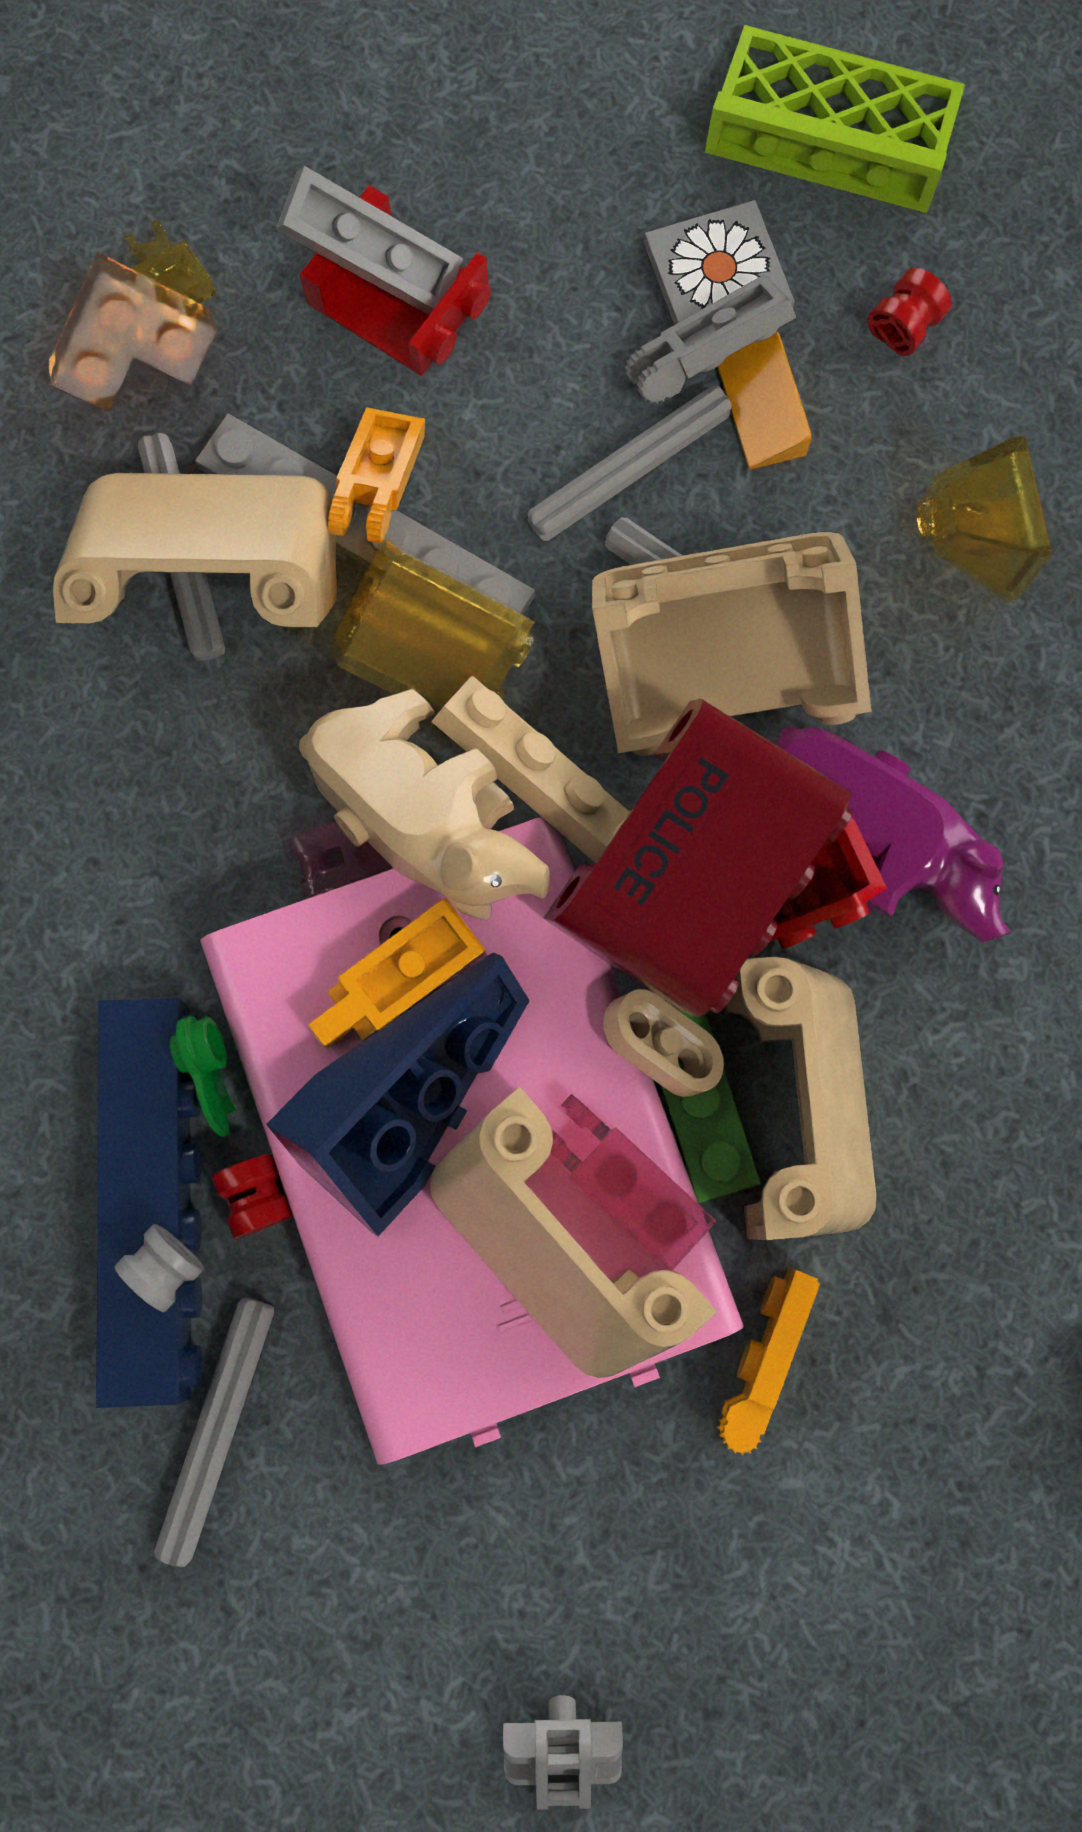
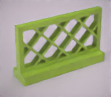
(826, 146)

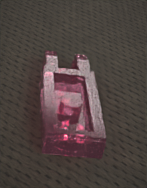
(633, 1189)

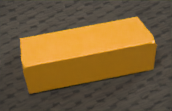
(765, 403)

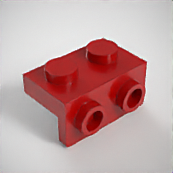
(838, 890)

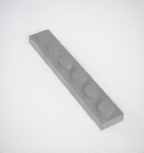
(246, 451)

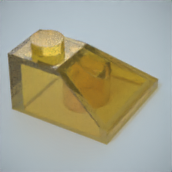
(989, 519)

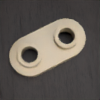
(659, 1040)

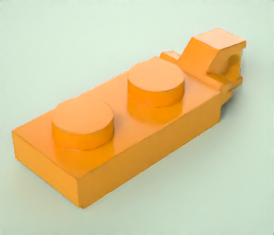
(398, 975)

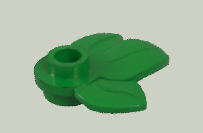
(201, 1052)

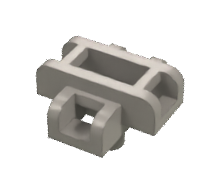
(562, 1755)

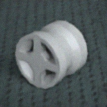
(159, 1268)

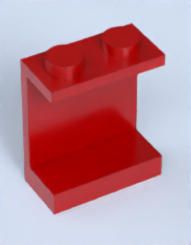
(388, 321)

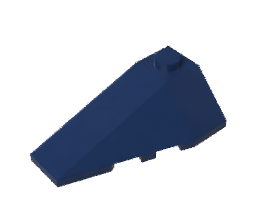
(385, 1104)

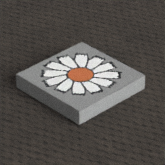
(712, 257)

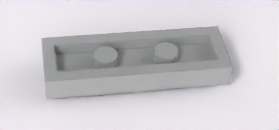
(367, 241)

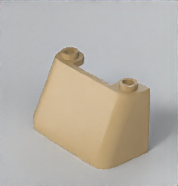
(202, 525)
(733, 628)
(819, 1016)
(591, 1319)

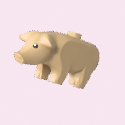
(416, 813)

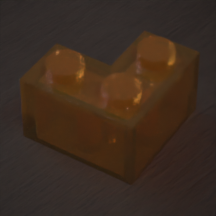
(122, 319)

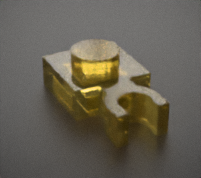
(172, 265)

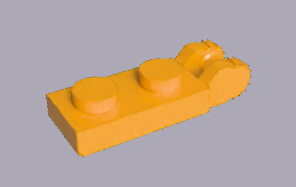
(376, 470)
(768, 1362)

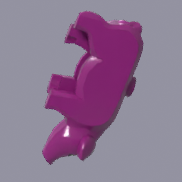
(910, 833)

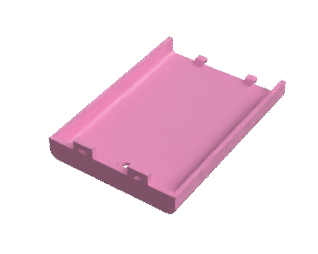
(417, 1312)

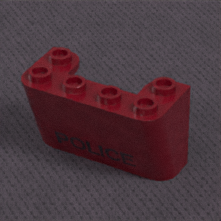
(703, 861)

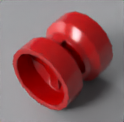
(916, 303)
(257, 1210)

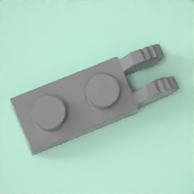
(708, 338)

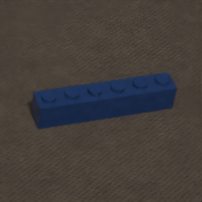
(142, 1182)

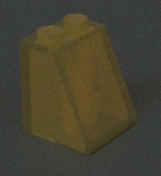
(427, 629)

